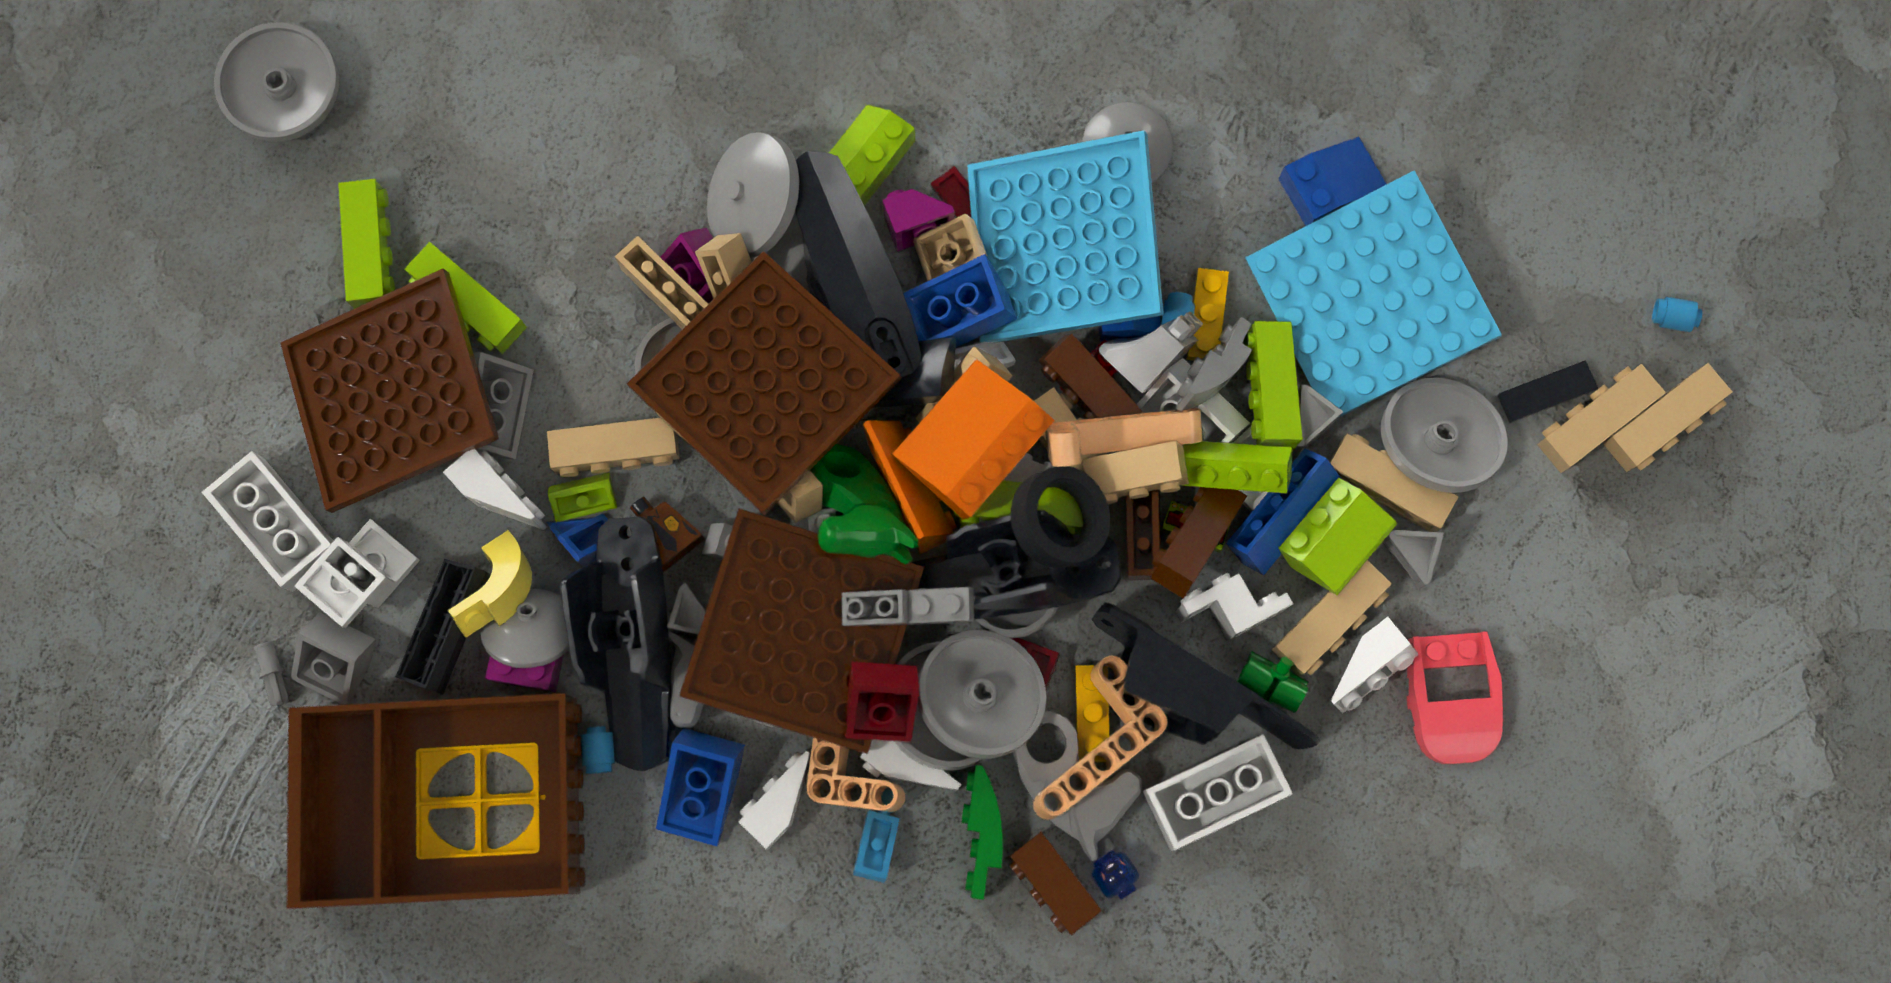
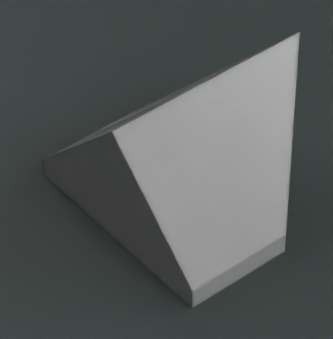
(1316, 415)
(1415, 553)
(686, 613)

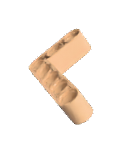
(1074, 438)
(1109, 749)
(841, 784)

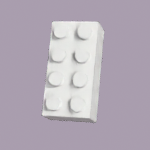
(269, 519)
(1217, 792)

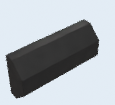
(437, 637)

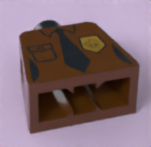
(673, 532)

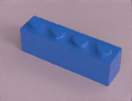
(1280, 513)

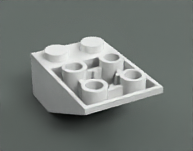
(480, 481)

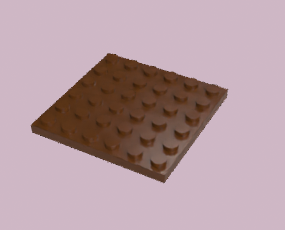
(764, 382)
(388, 391)
(777, 634)

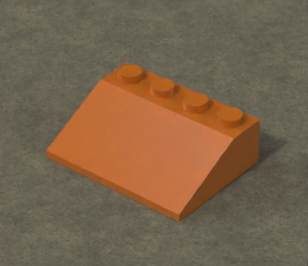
(972, 438)
(917, 502)

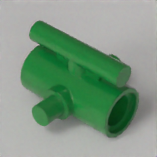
(1274, 681)

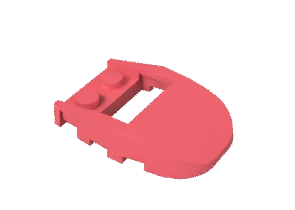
(1455, 728)

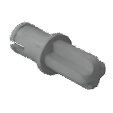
(271, 673)

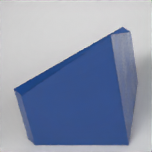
(579, 537)

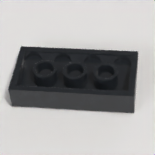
(929, 380)

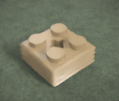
(937, 246)

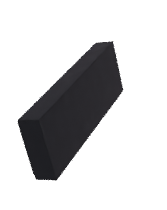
(1547, 391)

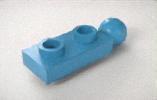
(877, 842)

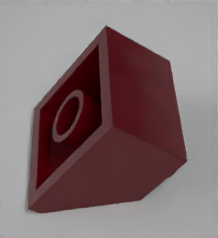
(882, 701)

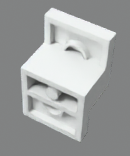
(357, 573)
(1232, 605)

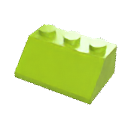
(873, 148)
(1337, 536)

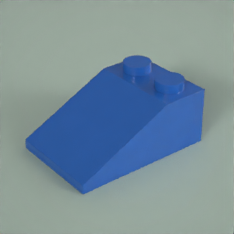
(1330, 179)
(699, 786)

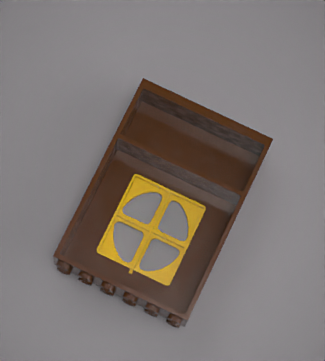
(365, 801)

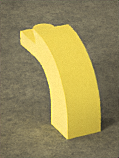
(502, 592)

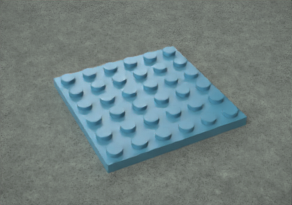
(1070, 234)
(1374, 295)

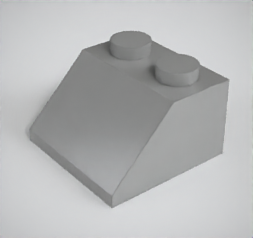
(331, 658)

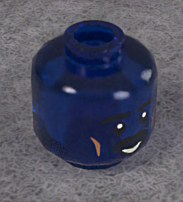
(1115, 874)

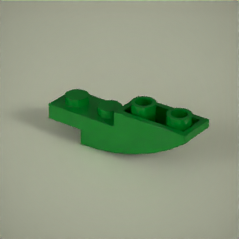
(982, 817)

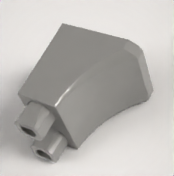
(1147, 357)

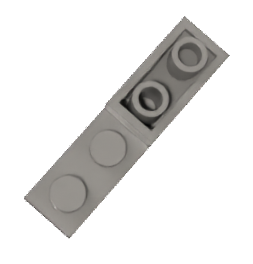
(1216, 368)
(907, 607)

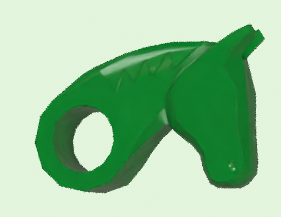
(872, 513)

